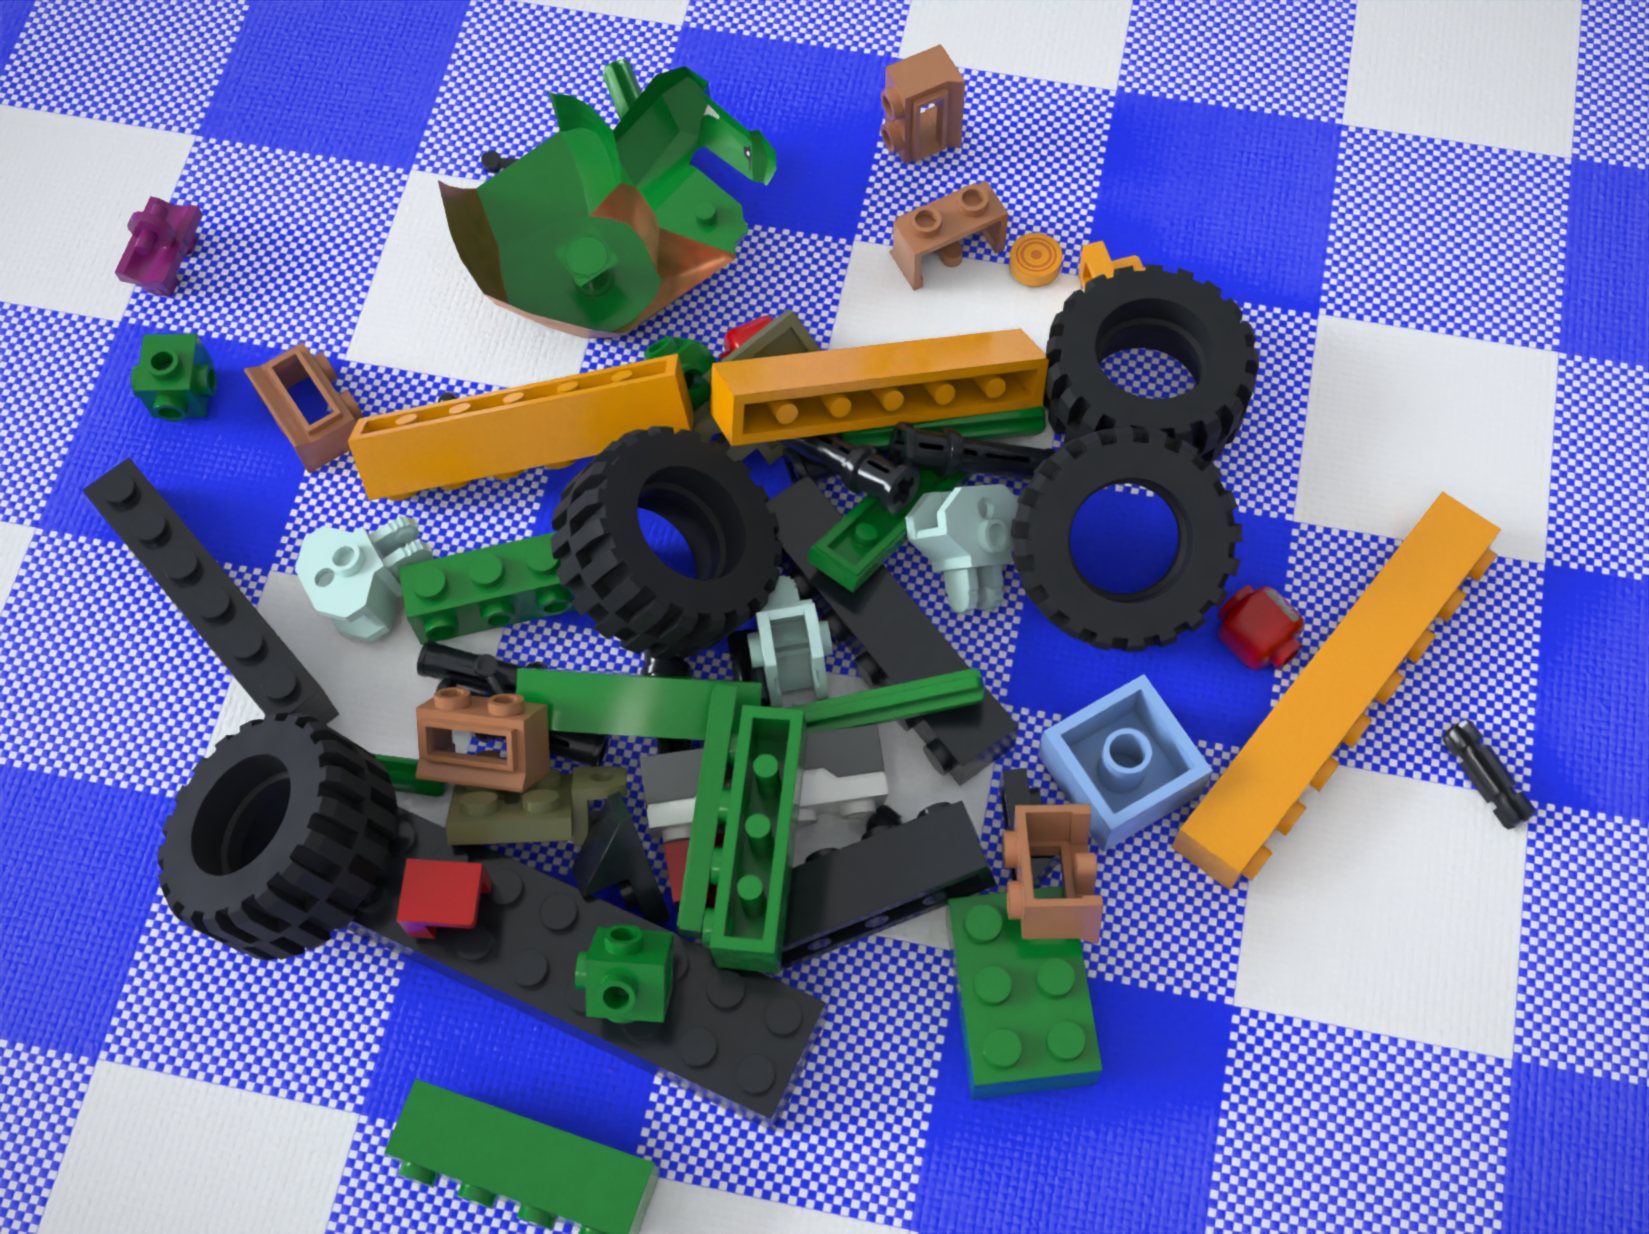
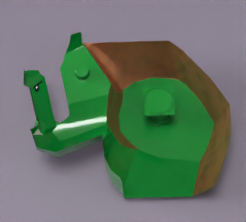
(594, 234)

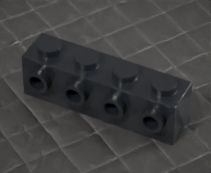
(882, 881)

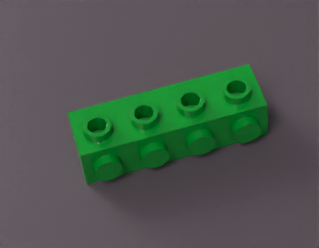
(483, 589)
(759, 840)
(520, 1162)

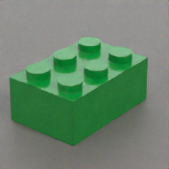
(1019, 1001)

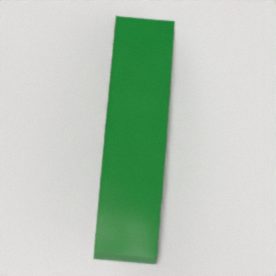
(629, 702)

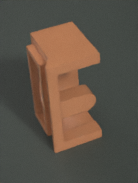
(912, 85)
(942, 224)
(327, 437)
(500, 715)
(1049, 832)

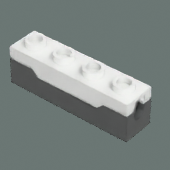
(840, 775)

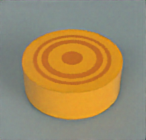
(1035, 259)

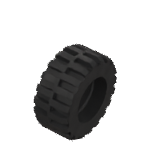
(1159, 314)
(1202, 554)
(620, 576)
(278, 837)

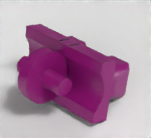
(158, 245)

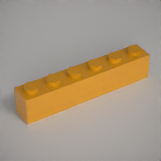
(876, 386)
(516, 428)

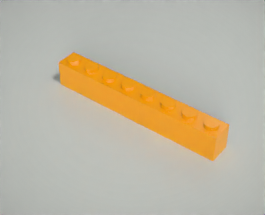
(1334, 691)

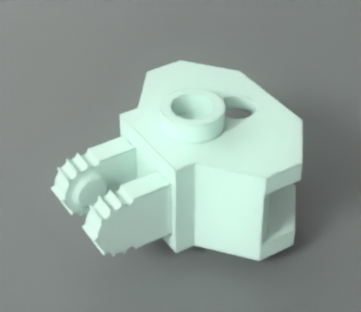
(966, 541)
(357, 574)
(790, 643)

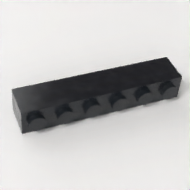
(206, 595)
(889, 639)

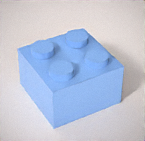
(1124, 761)

